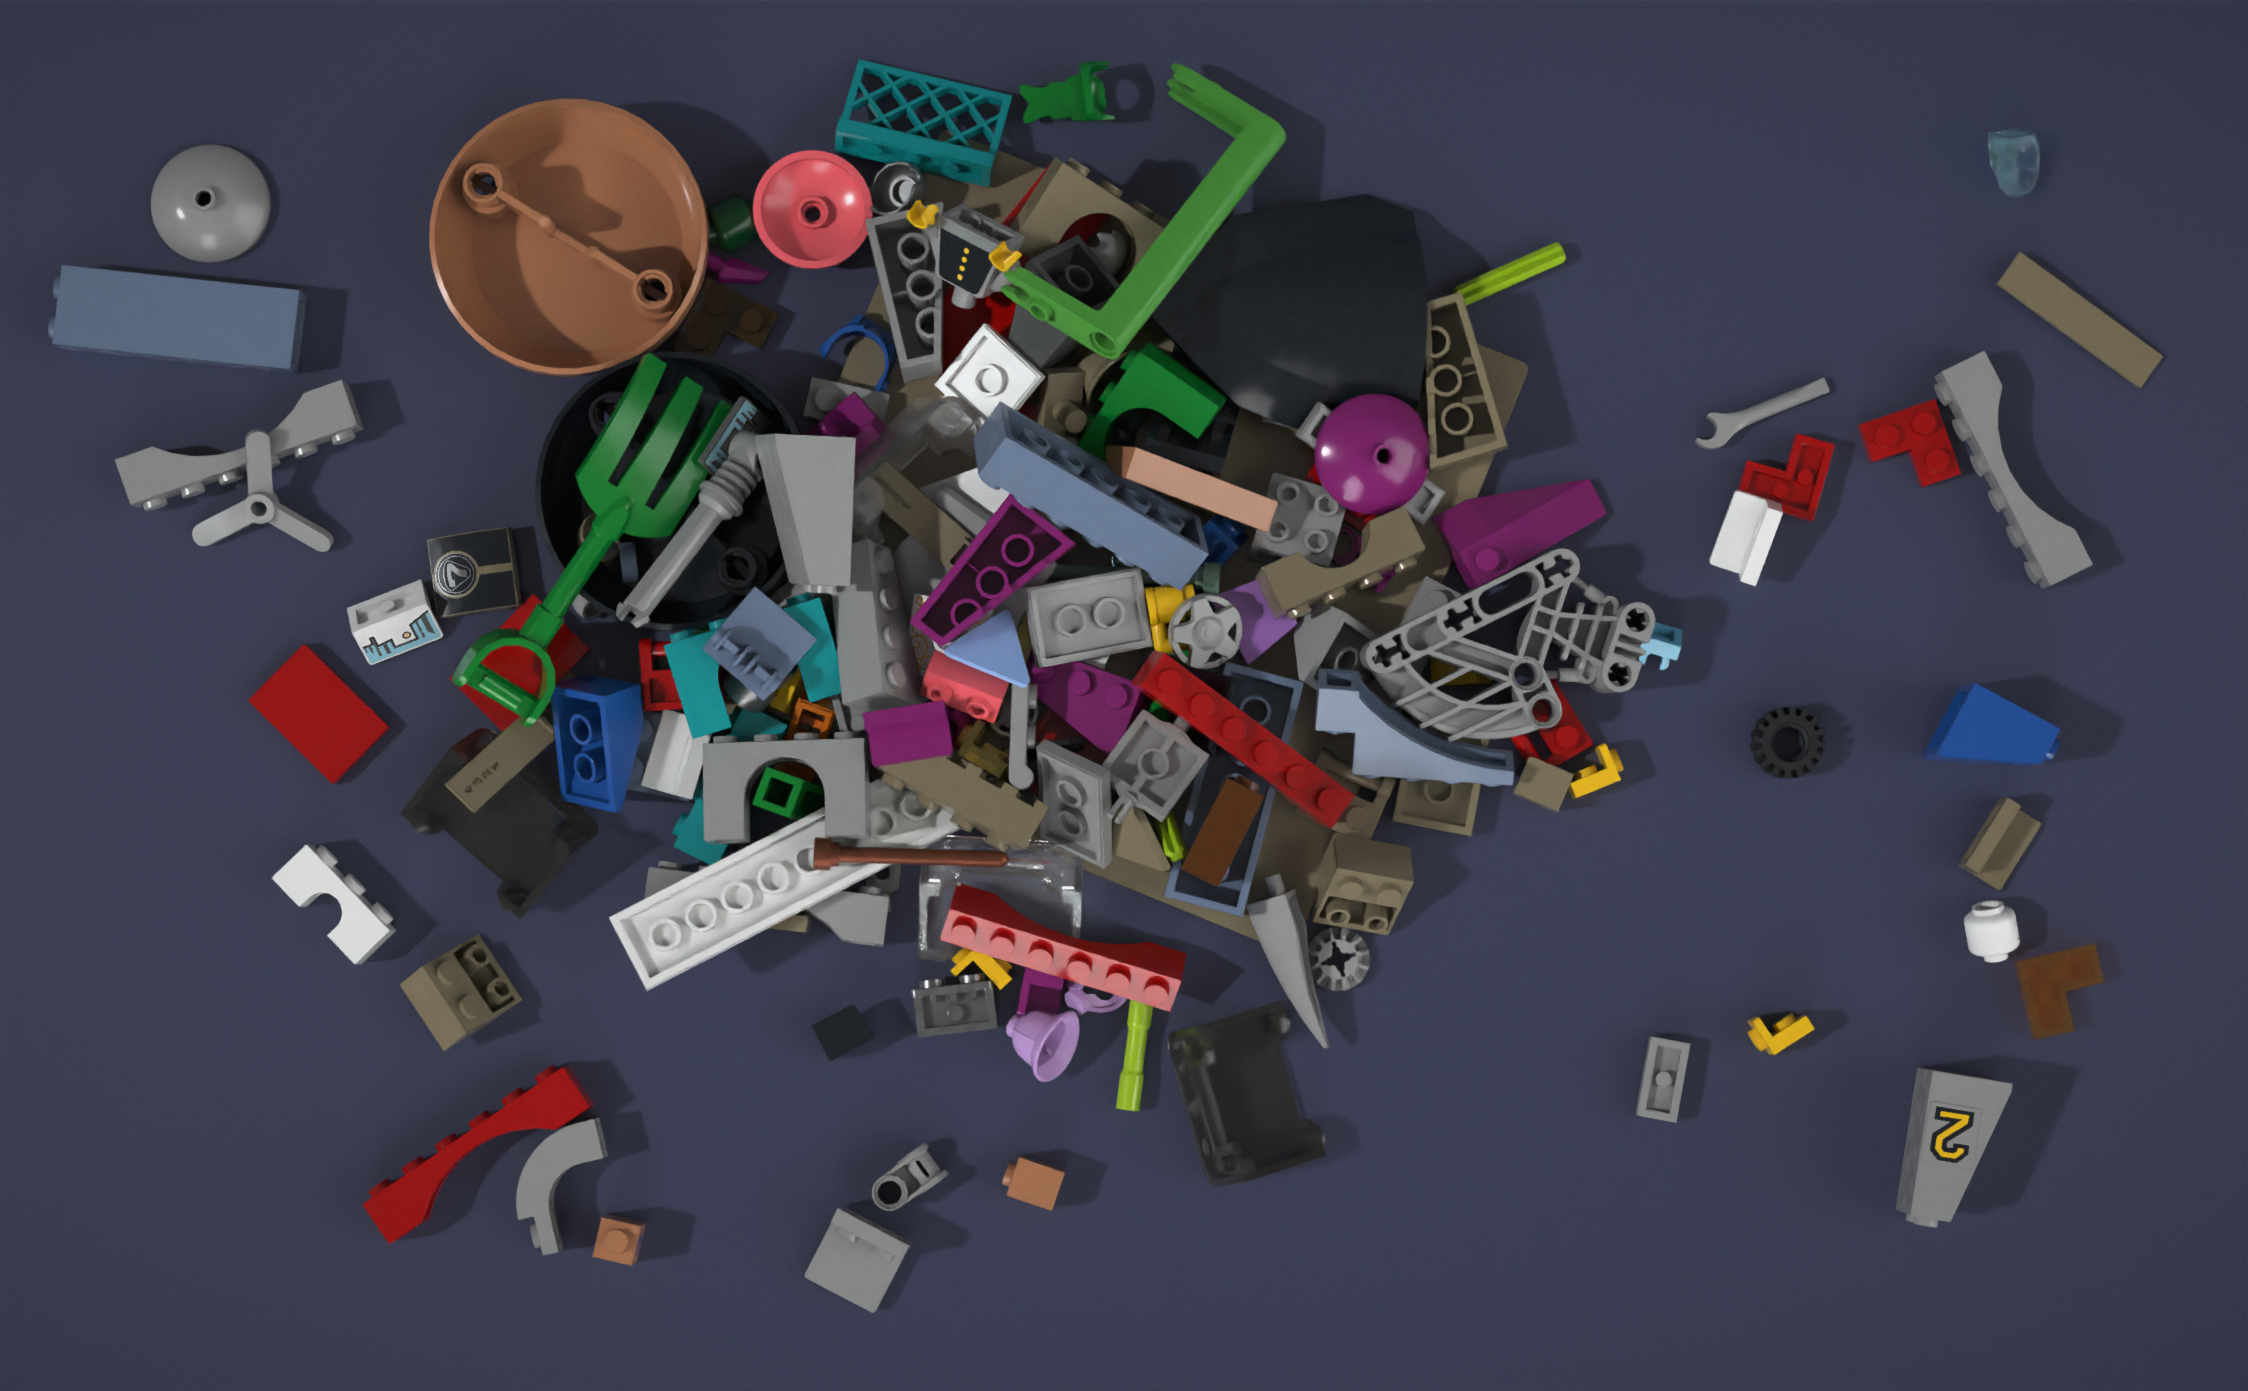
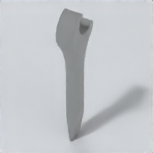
(1730, 423)

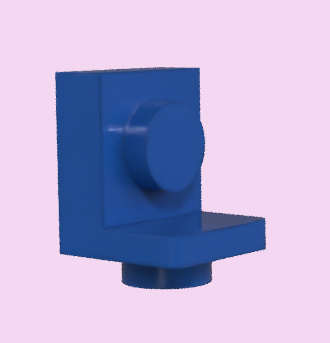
(1223, 538)

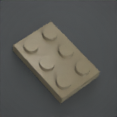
(1437, 803)

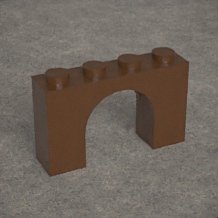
(1223, 830)

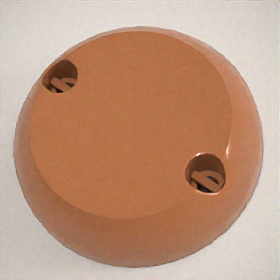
(570, 238)

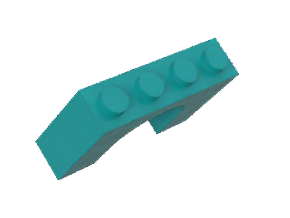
(697, 671)

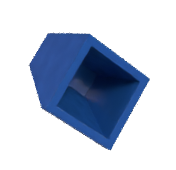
(1991, 731)

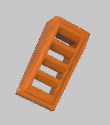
(822, 707)

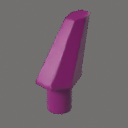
(736, 271)

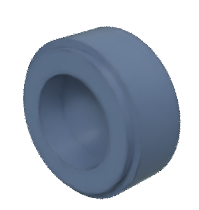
(628, 562)

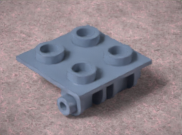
(759, 644)

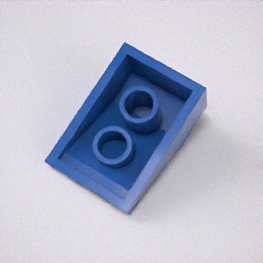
(596, 739)

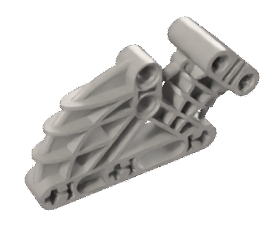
(1595, 640)

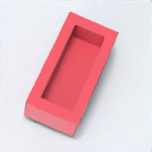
(964, 687)

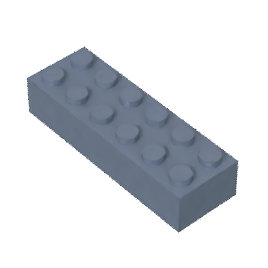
(1089, 497)
(1273, 704)

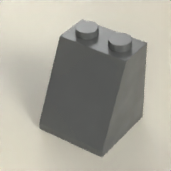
(1074, 271)

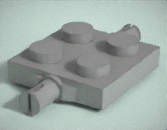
(1152, 766)

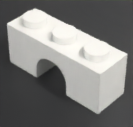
(361, 926)

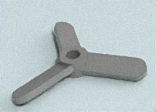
(260, 490)

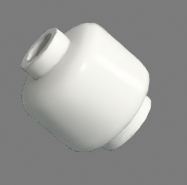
(1991, 930)

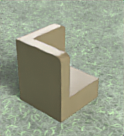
(1542, 784)

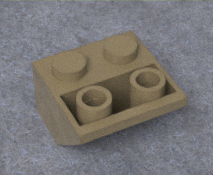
(1362, 884)
(460, 992)

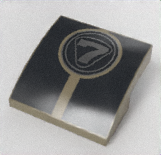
(474, 572)

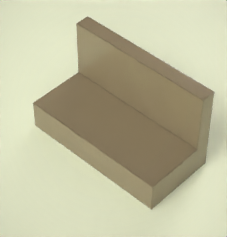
(1999, 843)

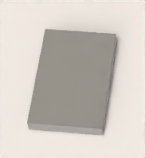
(1087, 616)
(1077, 803)

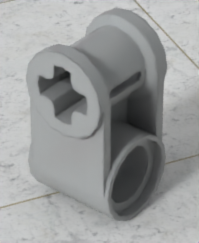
(910, 1177)

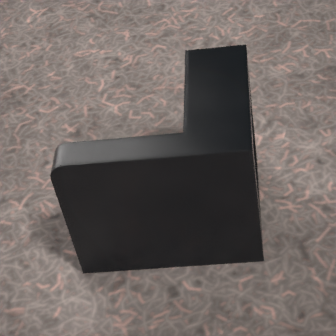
(842, 1032)

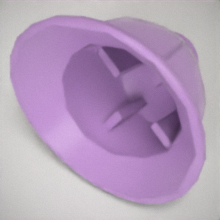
(1045, 1041)

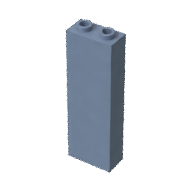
(178, 319)

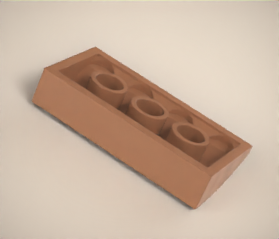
(1191, 486)

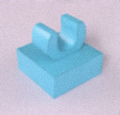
(1664, 642)

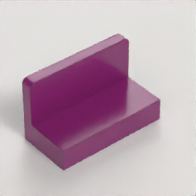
(908, 733)

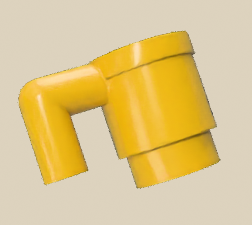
(1161, 605)

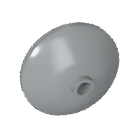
(232, 218)

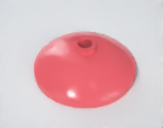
(812, 182)

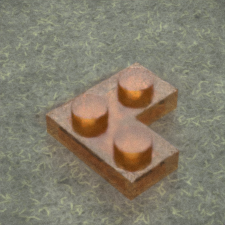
(2045, 983)

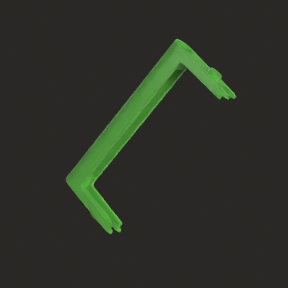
(1134, 301)

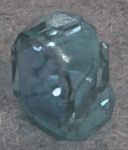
(2014, 160)

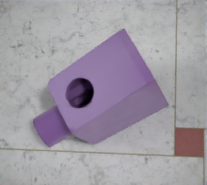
(1259, 626)

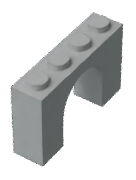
(734, 767)

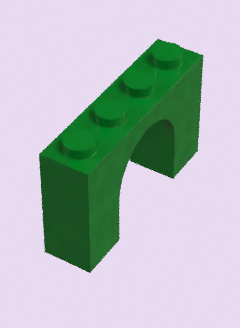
(1157, 384)

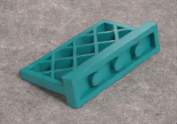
(930, 155)

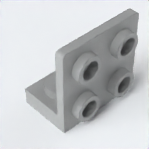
(1303, 522)
(857, 1259)

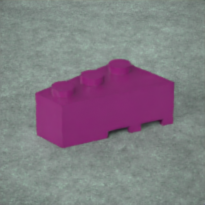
(1089, 700)

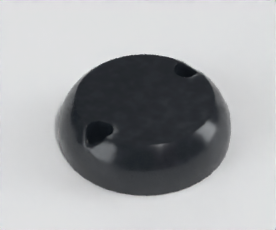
(706, 585)

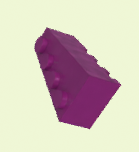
(995, 565)

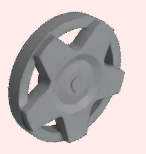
(1205, 631)

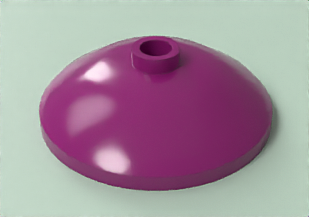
(1349, 450)

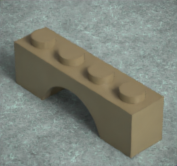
(1297, 583)

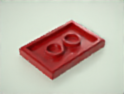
(524, 666)
(319, 714)

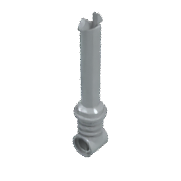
(719, 501)

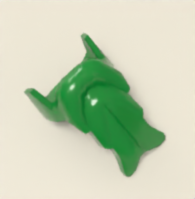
(1076, 99)

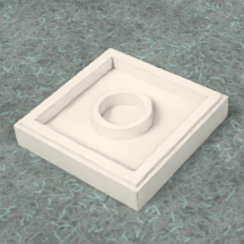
(990, 373)

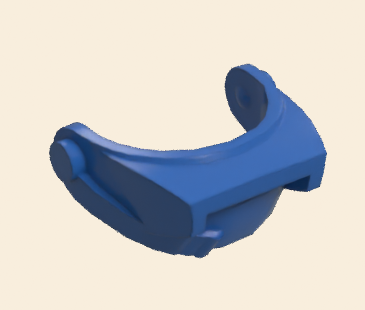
(865, 327)

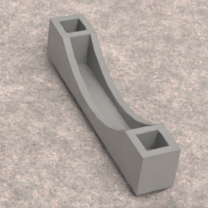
(1974, 397)
(317, 418)
(850, 915)

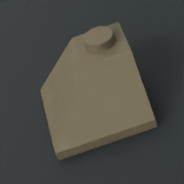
(1137, 841)

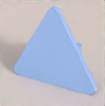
(993, 649)

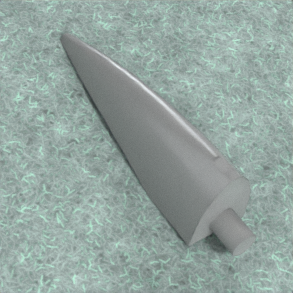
(1284, 939)

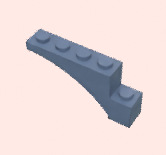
(1394, 745)

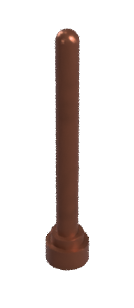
(830, 854)

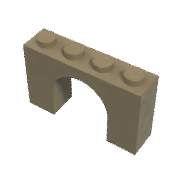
(1067, 196)

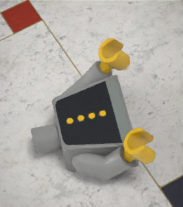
(968, 250)

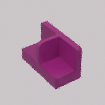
(850, 419)

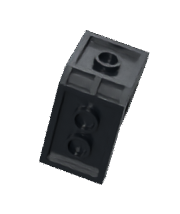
(1174, 443)

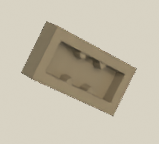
(1062, 401)

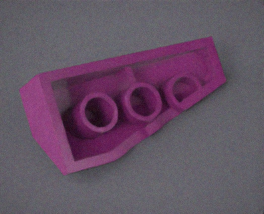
(1508, 528)

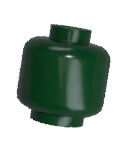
(731, 223)

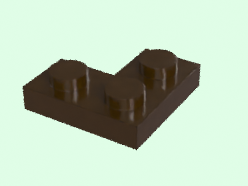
(722, 312)

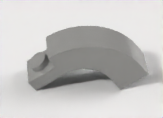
(544, 1169)

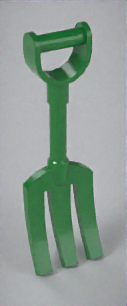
(618, 510)

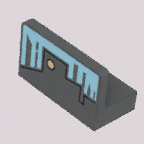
(741, 416)

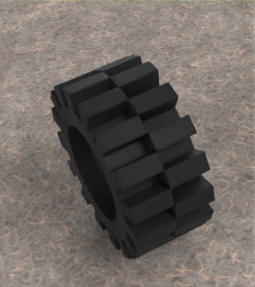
(1811, 735)

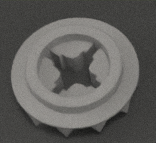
(1355, 968)

